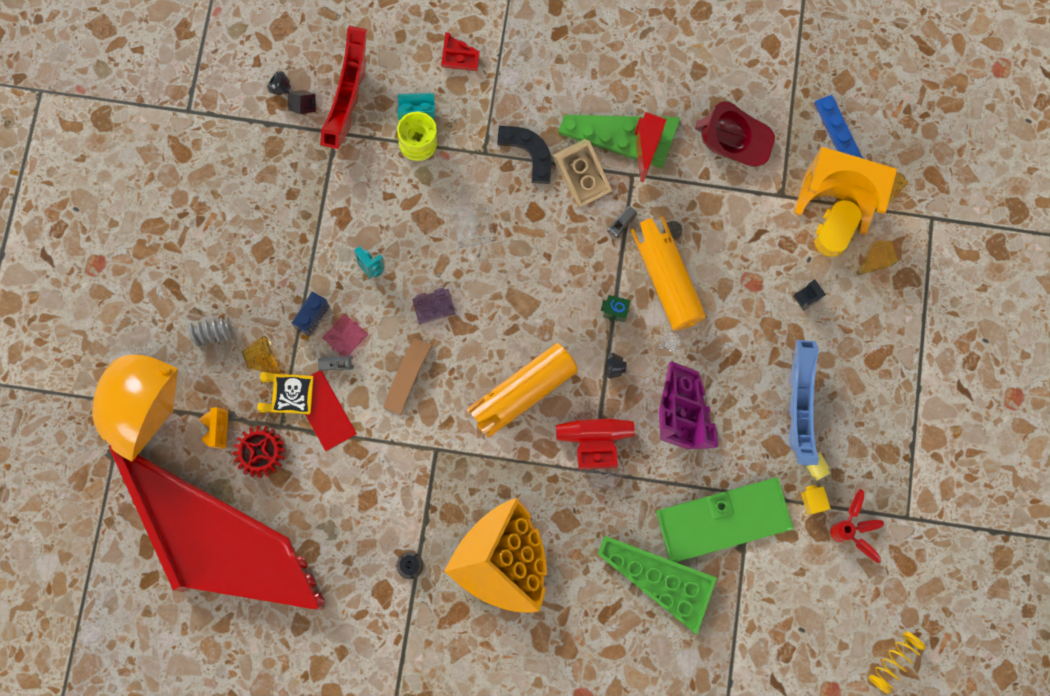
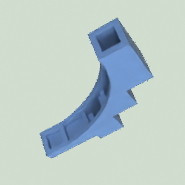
(802, 382)

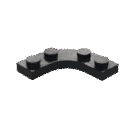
(531, 143)

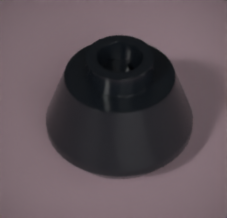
(279, 84)
(615, 366)
(416, 565)

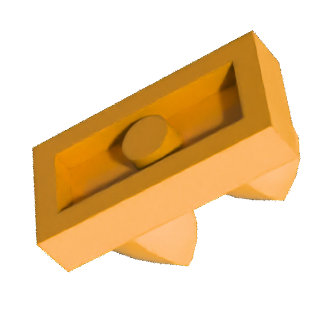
(217, 422)

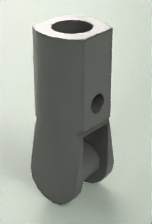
(623, 220)
(332, 363)

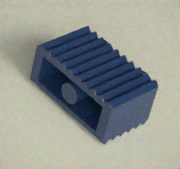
(310, 314)

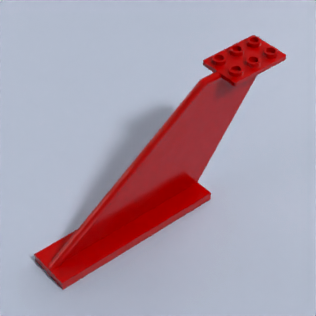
(212, 543)

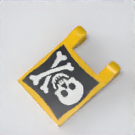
(290, 393)

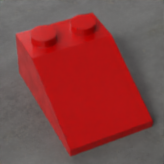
(648, 133)

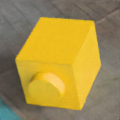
(815, 500)

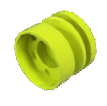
(414, 127)

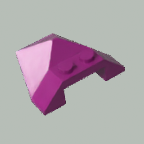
(683, 411)

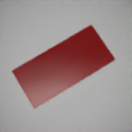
(327, 414)

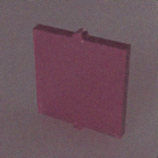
(345, 336)

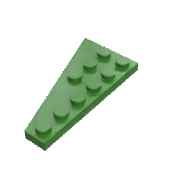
(616, 134)
(672, 585)

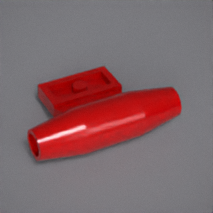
(595, 440)

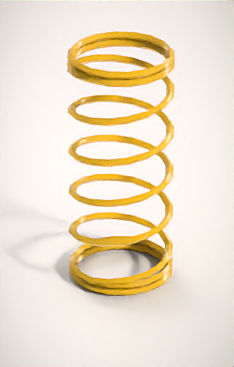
(881, 683)

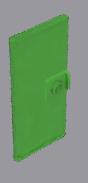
(724, 520)

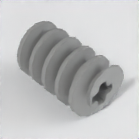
(211, 332)

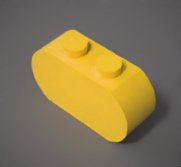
(837, 228)

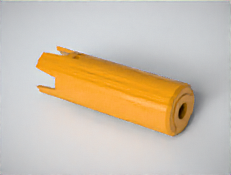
(669, 276)
(523, 389)

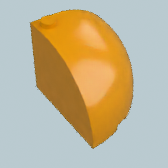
(133, 402)
(502, 560)

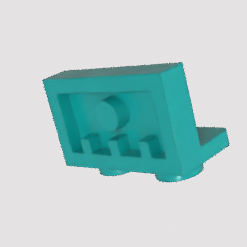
(416, 103)
(370, 267)

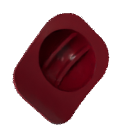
(736, 135)

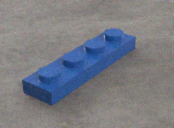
(836, 126)

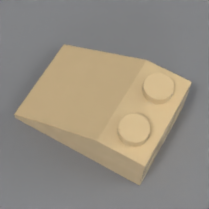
(582, 172)

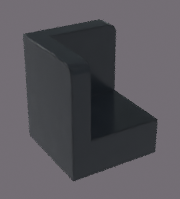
(301, 102)
(809, 295)

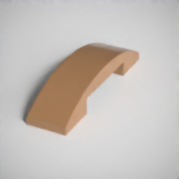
(406, 375)

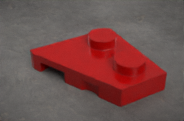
(459, 55)

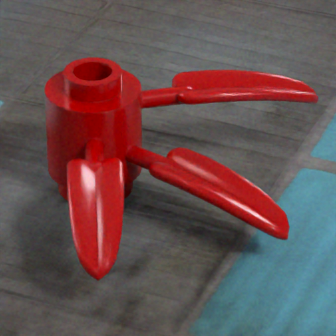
(846, 529)

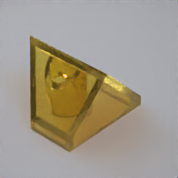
(261, 356)

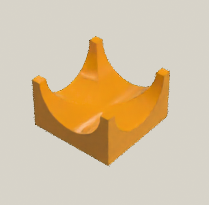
(849, 179)

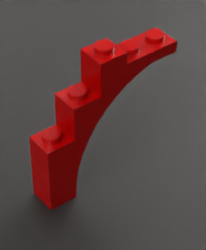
(346, 97)

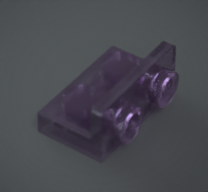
(433, 305)

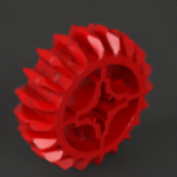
(254, 459)

